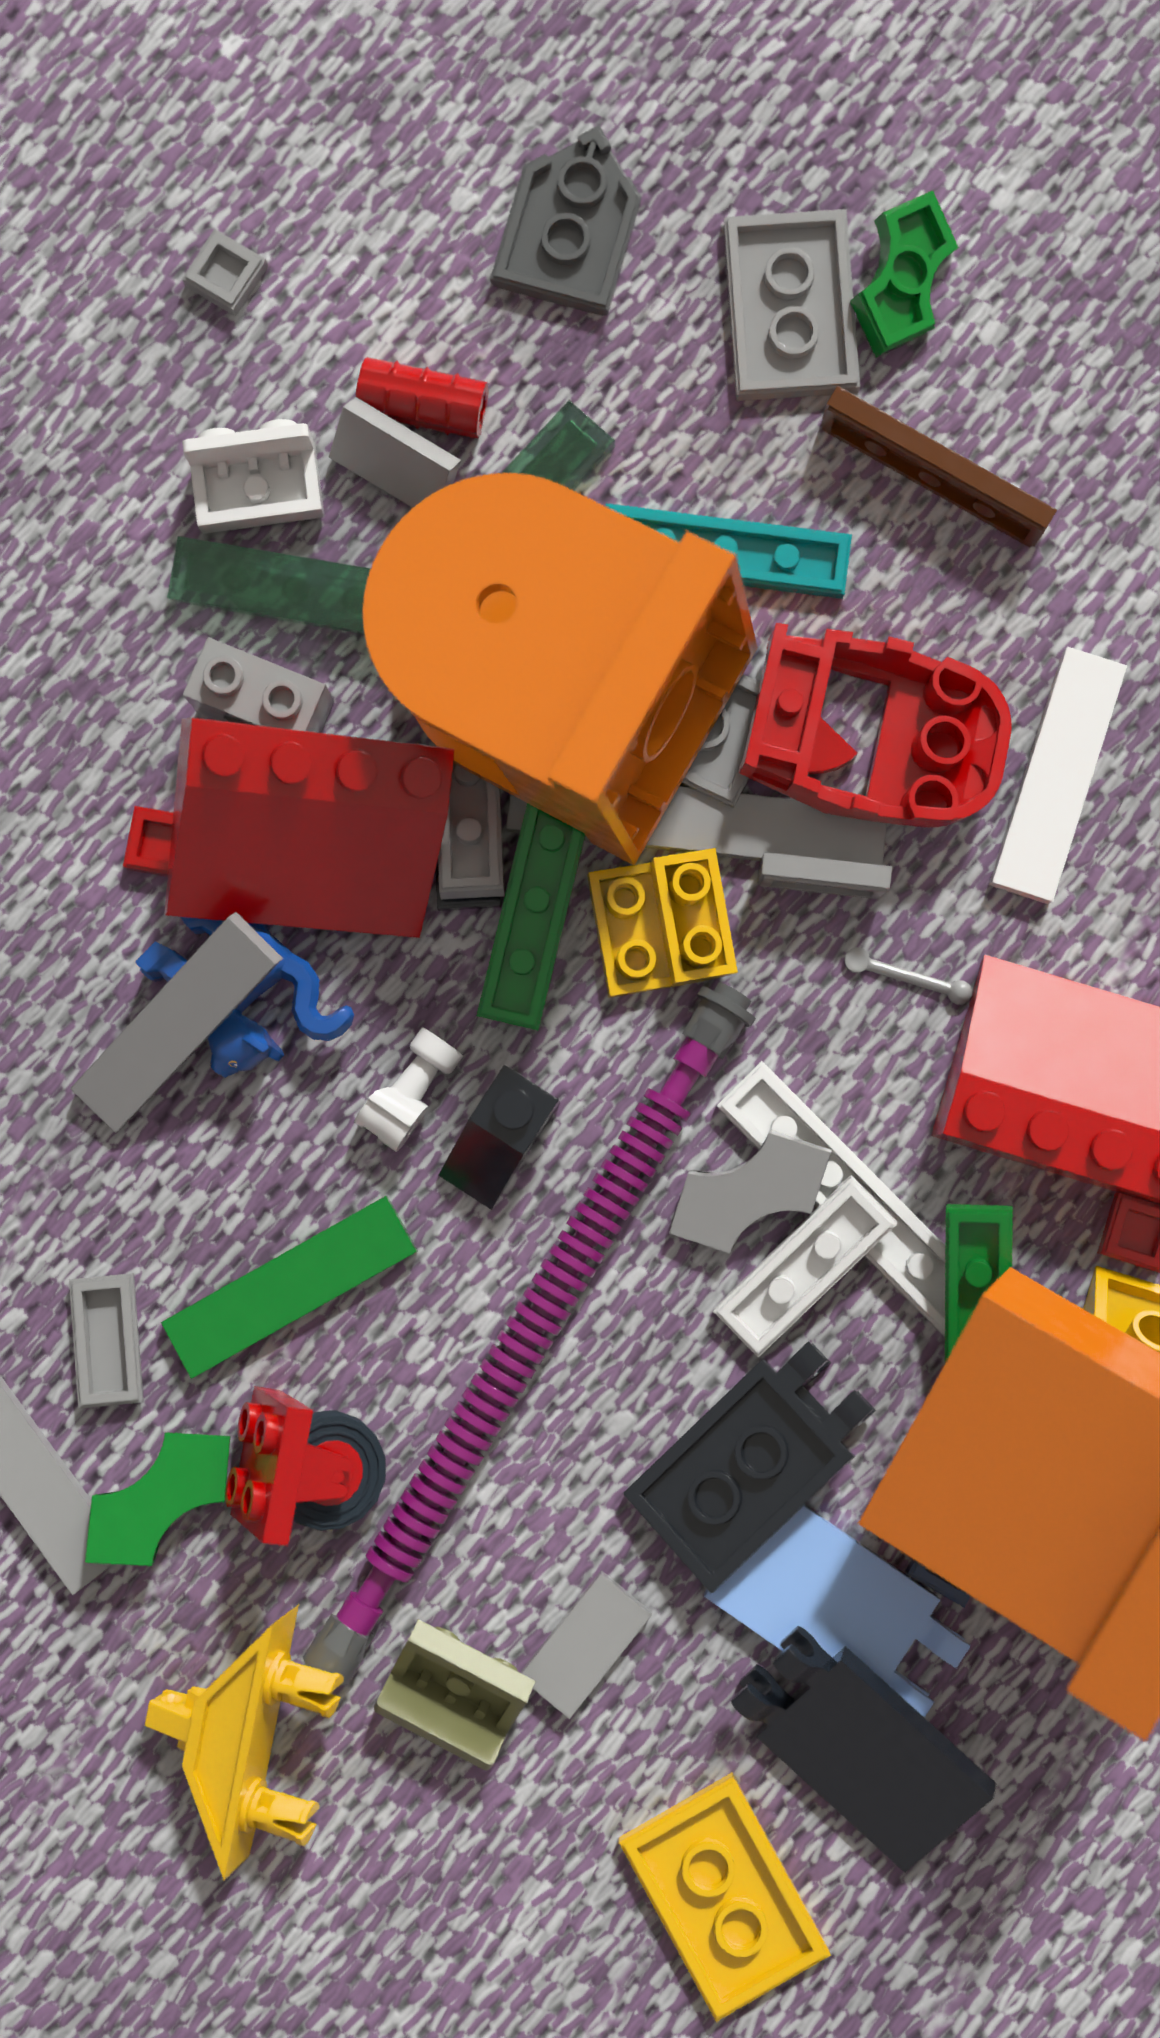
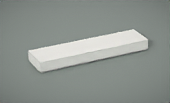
(1058, 775)

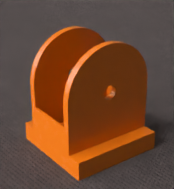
(558, 647)

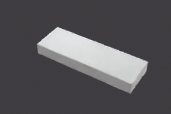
(805, 1266)

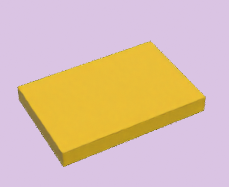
(724, 1897)

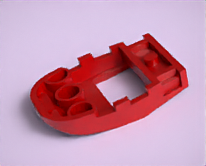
(936, 742)

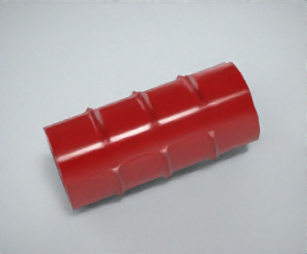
(424, 397)

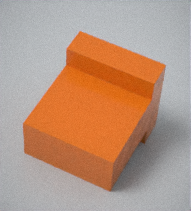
(1043, 1488)

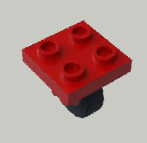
(301, 1468)

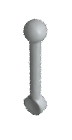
(858, 960)

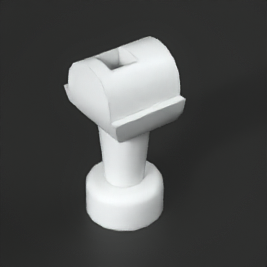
(398, 1109)

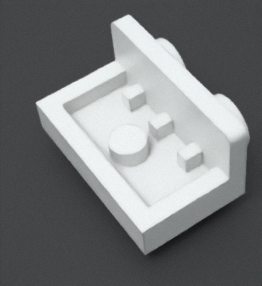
(254, 476)

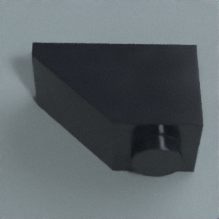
(498, 1136)

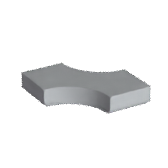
(776, 1179)

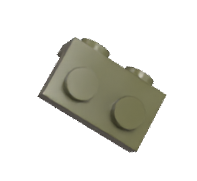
(453, 1694)

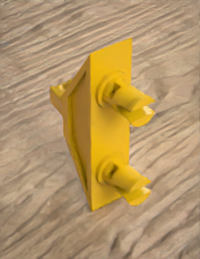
(230, 1741)

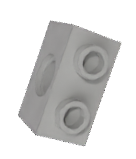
(254, 691)

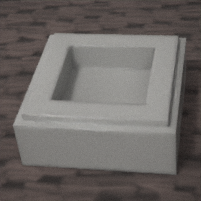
(225, 272)

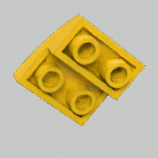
(662, 923)

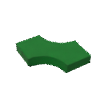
(897, 300)
(132, 1521)

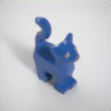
(238, 1041)

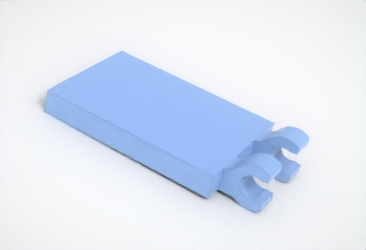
(842, 1597)

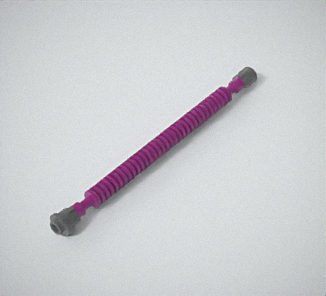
(348, 1634)

